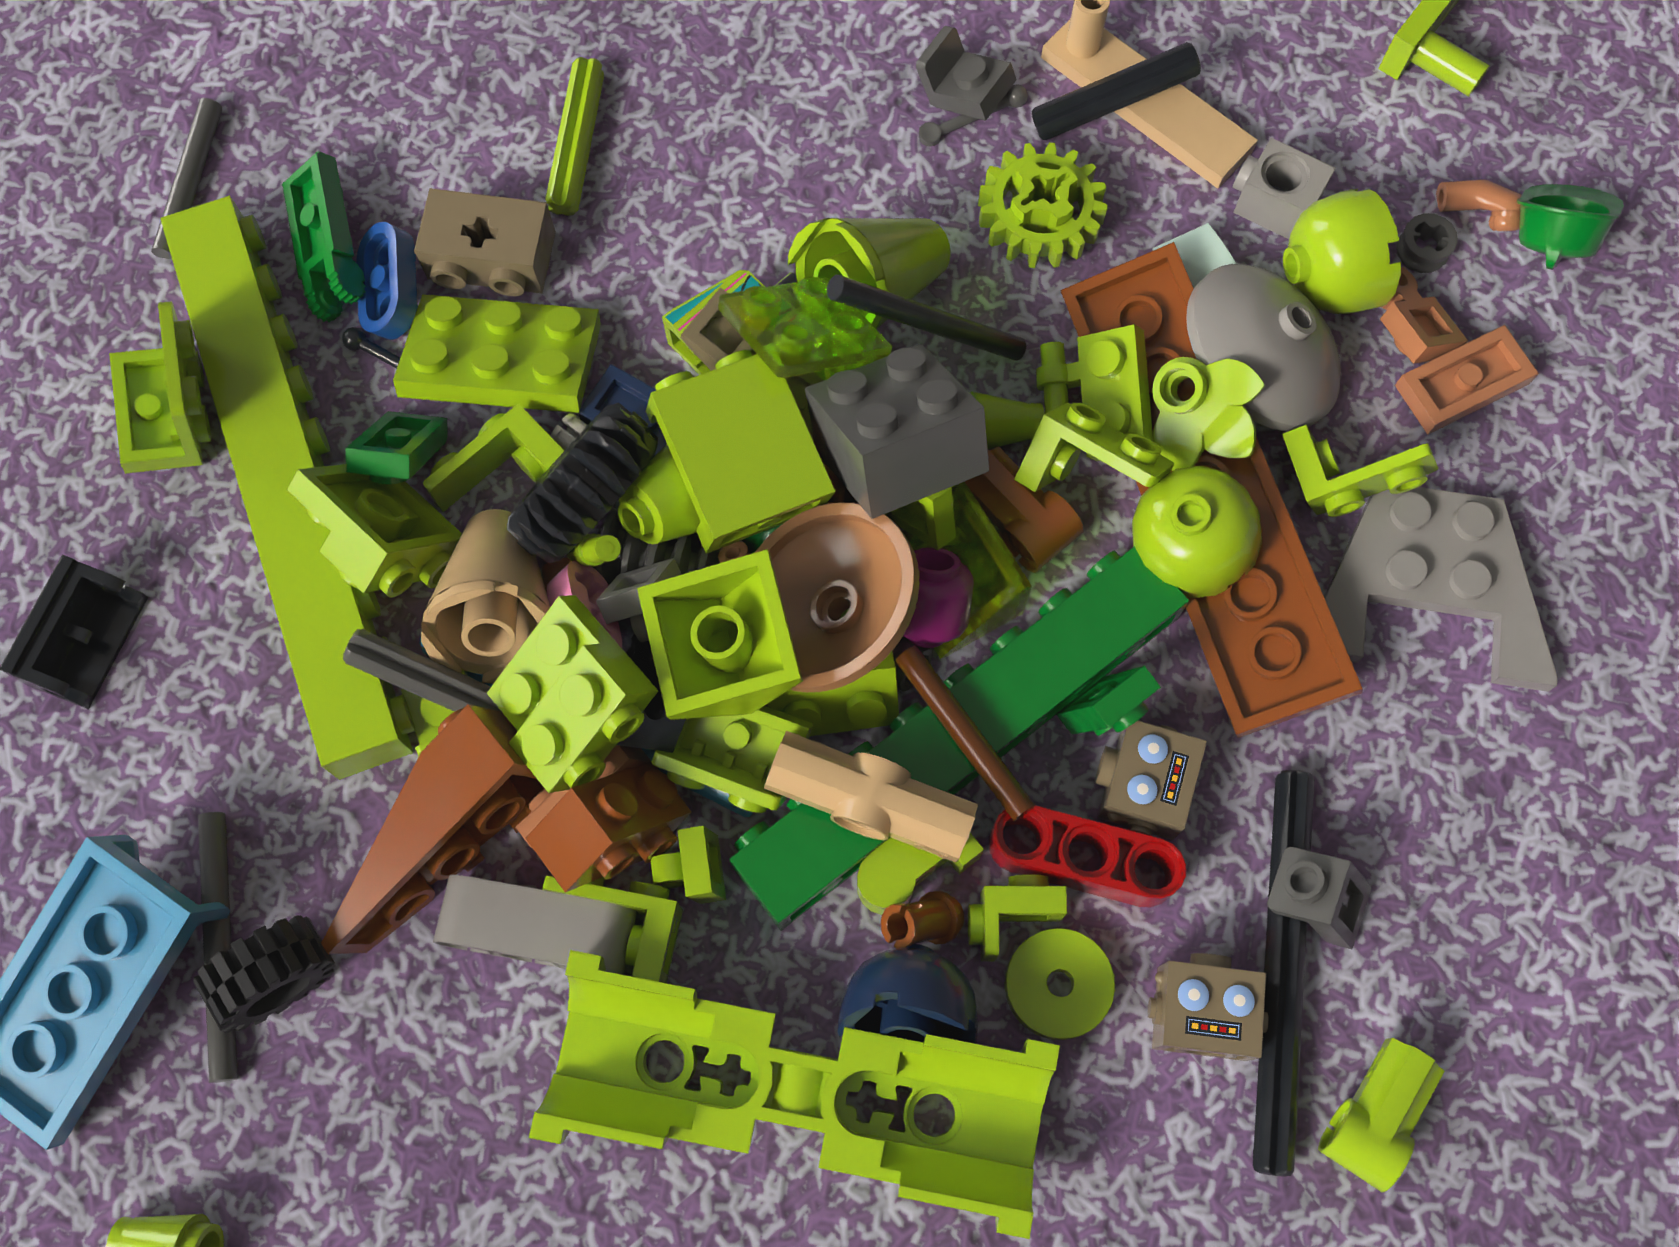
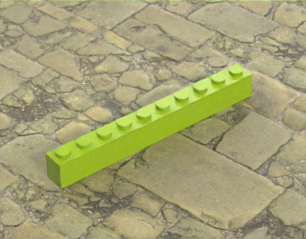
(269, 438)

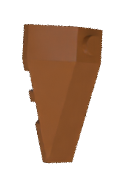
(450, 805)

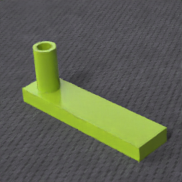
(1436, 55)

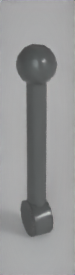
(931, 133)

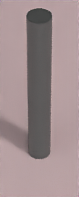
(189, 167)

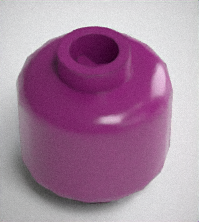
(942, 600)

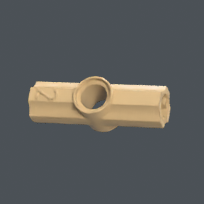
(871, 796)

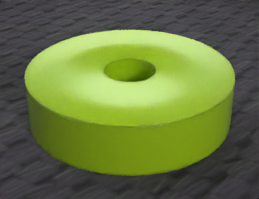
(1090, 980)

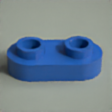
(390, 281)

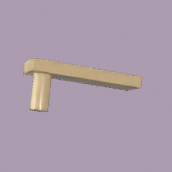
(1170, 118)

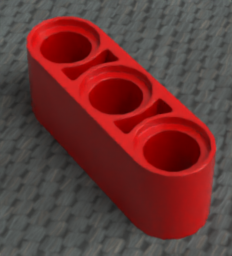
(1116, 847)

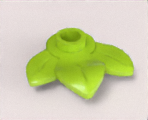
(1212, 416)

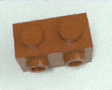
(609, 825)

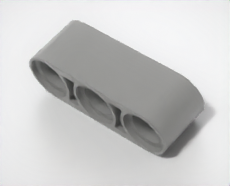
(531, 923)

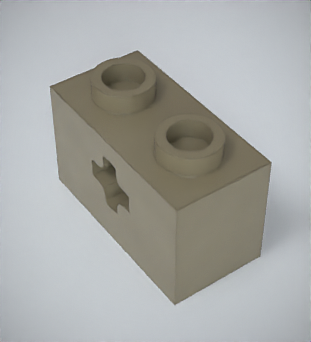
(485, 242)

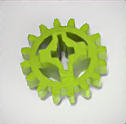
(1041, 205)

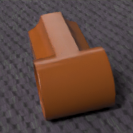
(1029, 521)

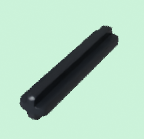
(1116, 91)

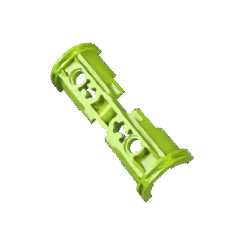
(974, 1166)

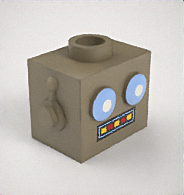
(1150, 779)
(1208, 1008)

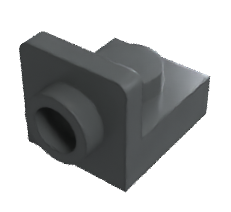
(961, 79)
(1321, 892)

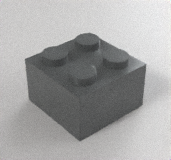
(898, 429)

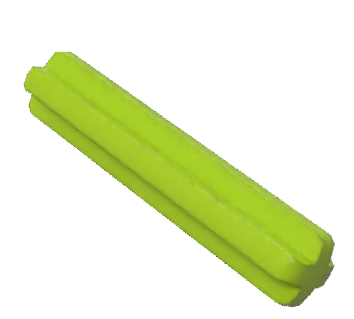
(575, 136)

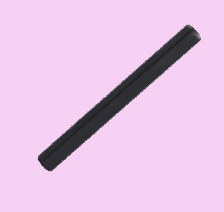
(1283, 990)

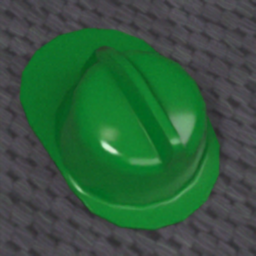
(1566, 220)

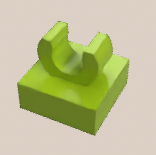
(694, 867)

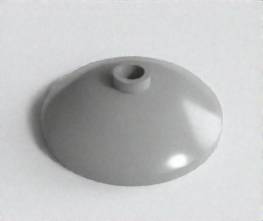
(1274, 330)

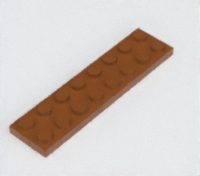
(1272, 629)

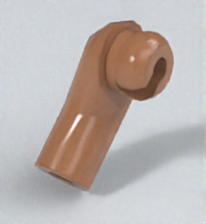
(1481, 196)

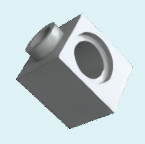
(1283, 167)

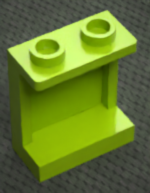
(739, 448)

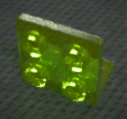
(802, 329)

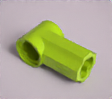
(1376, 1125)

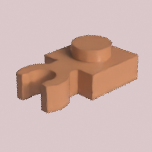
(1419, 324)

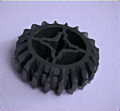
(583, 483)

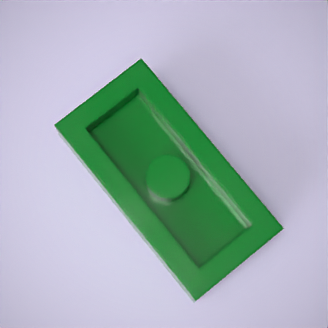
(396, 446)
(1111, 703)

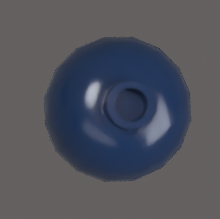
(910, 996)

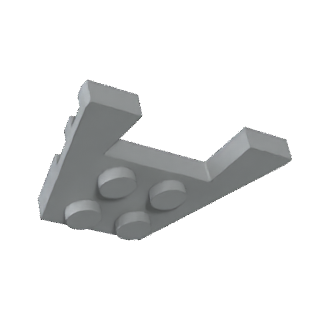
(1448, 558)

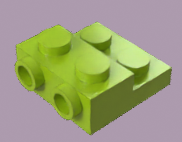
(378, 532)
(570, 696)

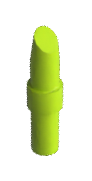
(595, 550)

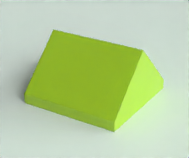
(720, 638)

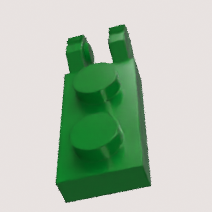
(322, 237)

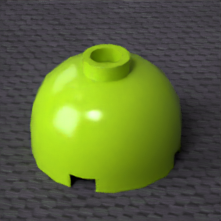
(1342, 253)
(1197, 530)

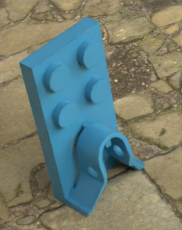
(86, 982)

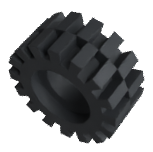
(263, 973)

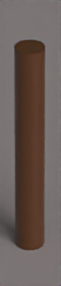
(965, 733)

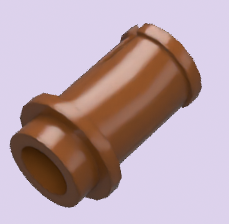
(931, 919)

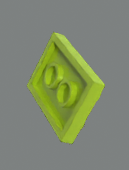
(498, 353)

